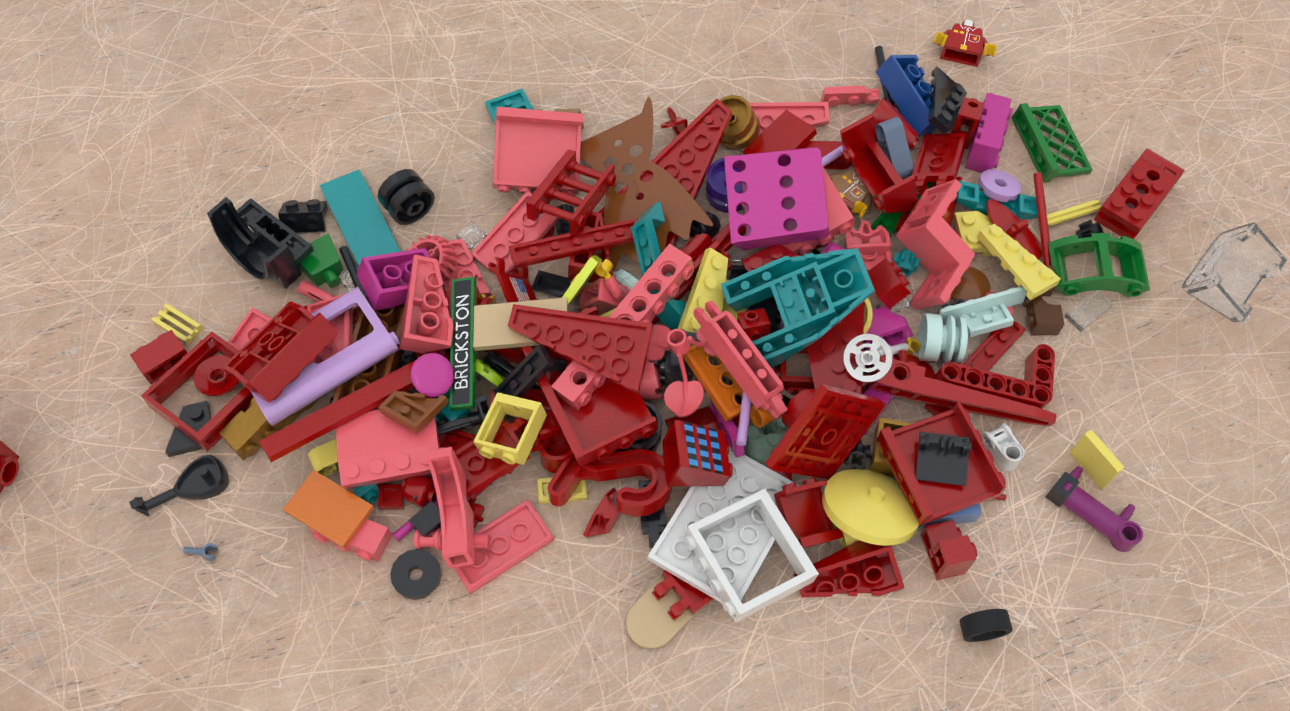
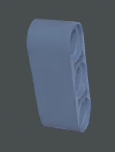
(895, 146)

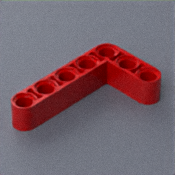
(1037, 378)

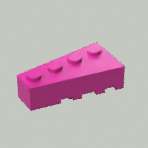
(989, 133)

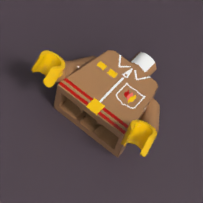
(853, 192)

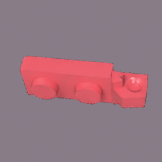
(850, 95)

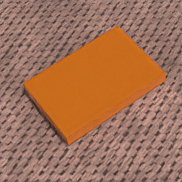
(328, 509)

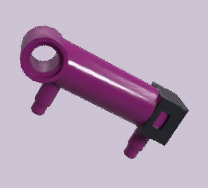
(1096, 514)

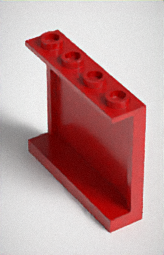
(933, 499)

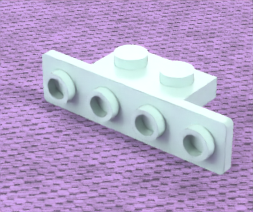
(988, 312)

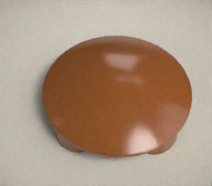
(972, 286)

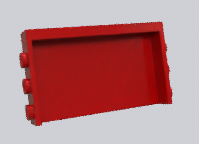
(606, 423)

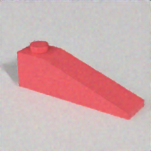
(426, 314)

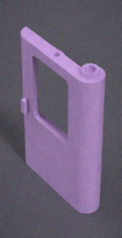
(321, 378)

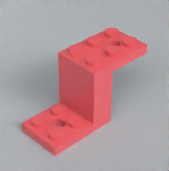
(936, 245)

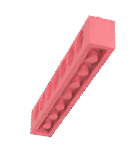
(654, 279)

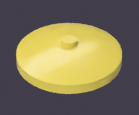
(869, 507)

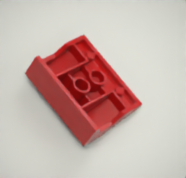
(280, 351)

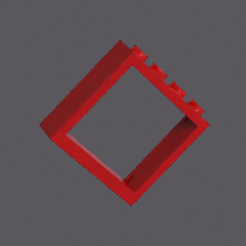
(179, 374)

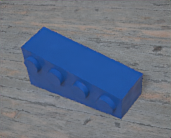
(908, 90)

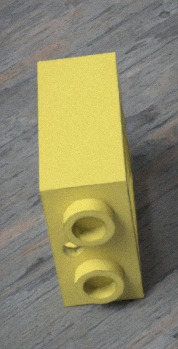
(516, 407)

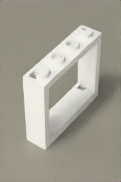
(783, 535)

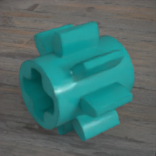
(907, 261)

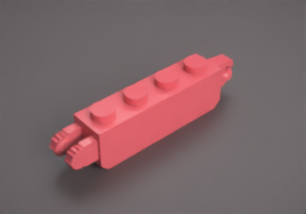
(741, 358)

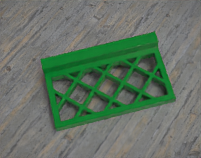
(1038, 144)

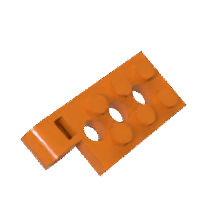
(721, 394)

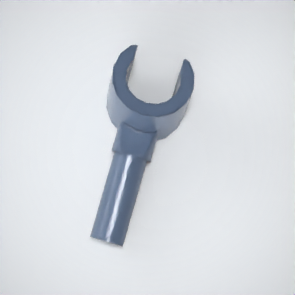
(202, 551)

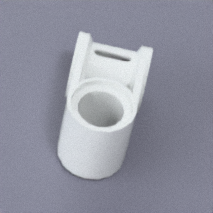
(1002, 442)

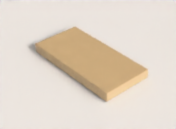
(492, 321)

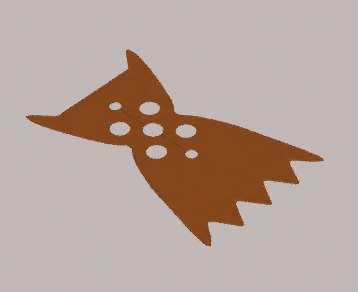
(676, 202)

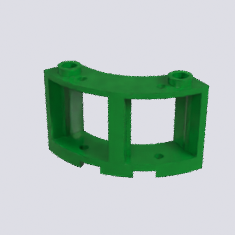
(1131, 257)

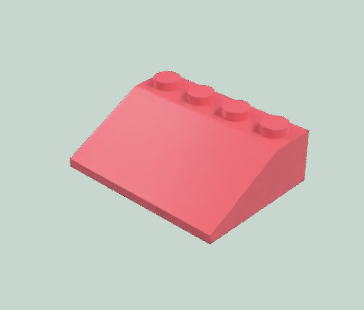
(381, 450)

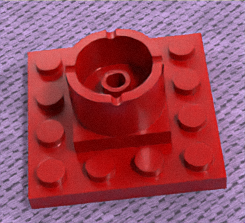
(822, 430)

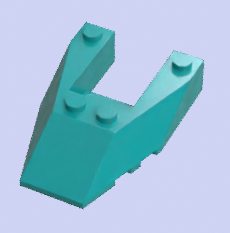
(810, 295)

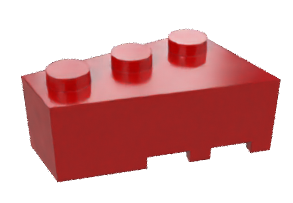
(577, 262)

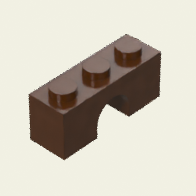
(1043, 317)

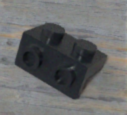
(304, 215)

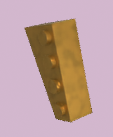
(252, 426)

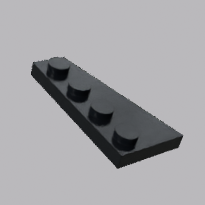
(946, 100)

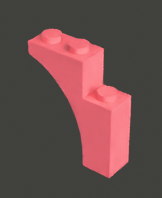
(454, 509)

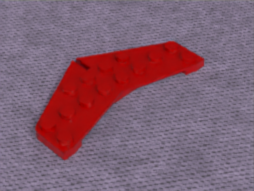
(828, 351)

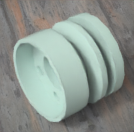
(947, 339)

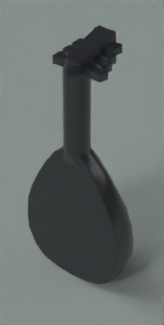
(200, 480)

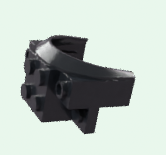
(266, 254)

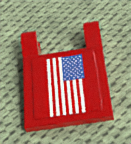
(515, 286)

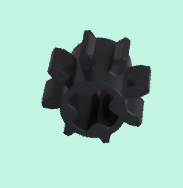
(1087, 228)
(856, 460)

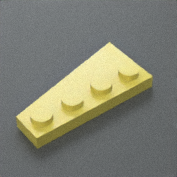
(705, 288)

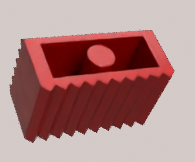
(889, 283)

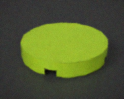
(487, 372)

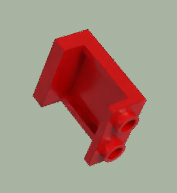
(805, 513)

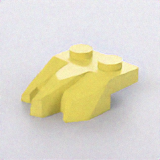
(968, 227)

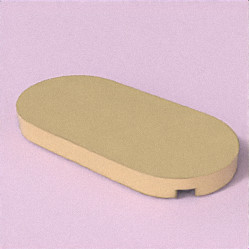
(649, 622)

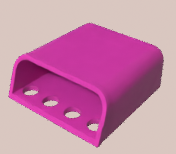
(780, 198)

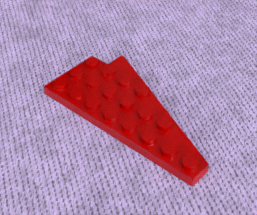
(691, 153)

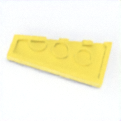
(1024, 266)

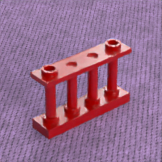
(558, 178)

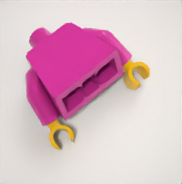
(892, 329)

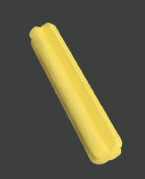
(1073, 212)

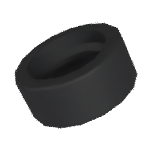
(985, 625)

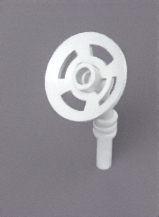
(871, 356)

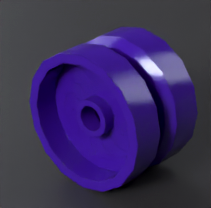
(716, 186)

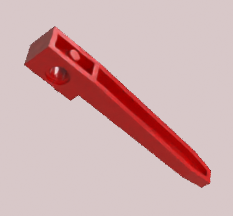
(922, 389)

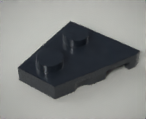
(196, 417)

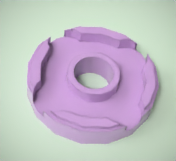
(999, 185)

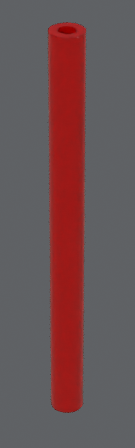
(1042, 217)

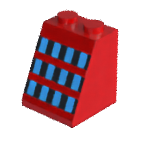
(696, 456)

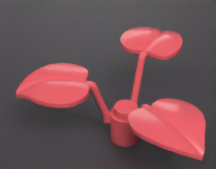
(685, 396)

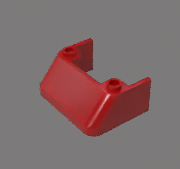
(875, 170)

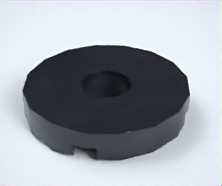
(406, 564)

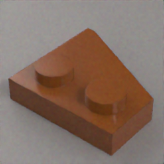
(412, 410)

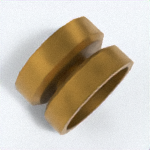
(743, 125)

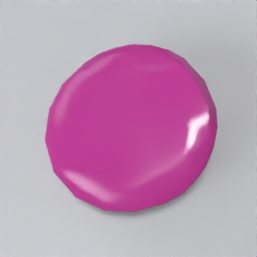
(432, 374)

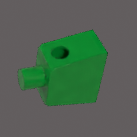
(323, 263)

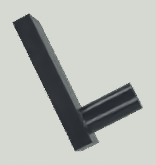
(530, 372)

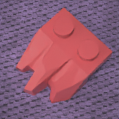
(872, 244)

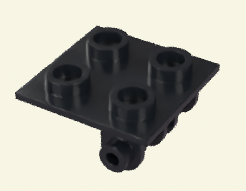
(942, 458)

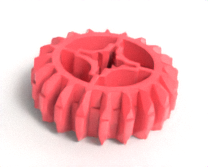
(439, 249)

